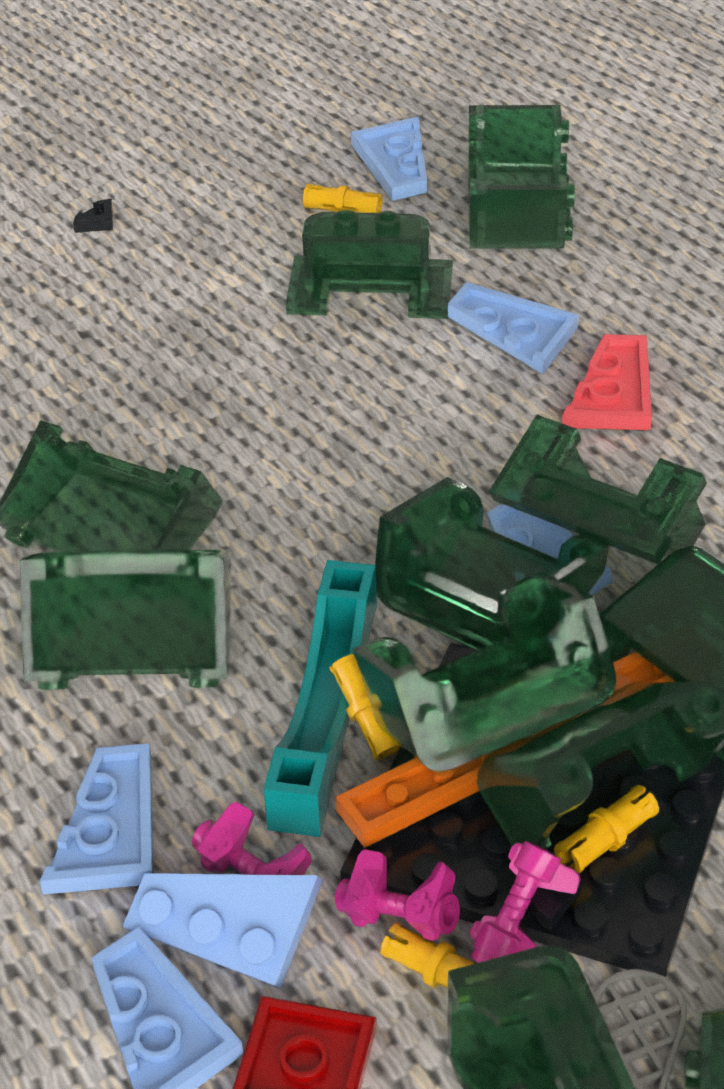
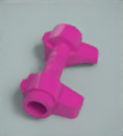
(223, 841)
(534, 868)
(428, 909)

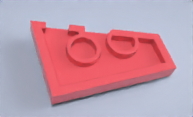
(615, 387)

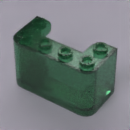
(518, 177)
(500, 694)
(529, 1025)

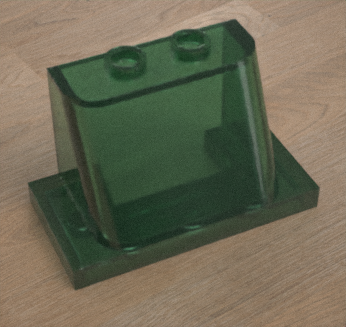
(369, 255)
(553, 484)

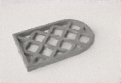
(674, 1038)

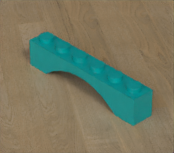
(310, 751)

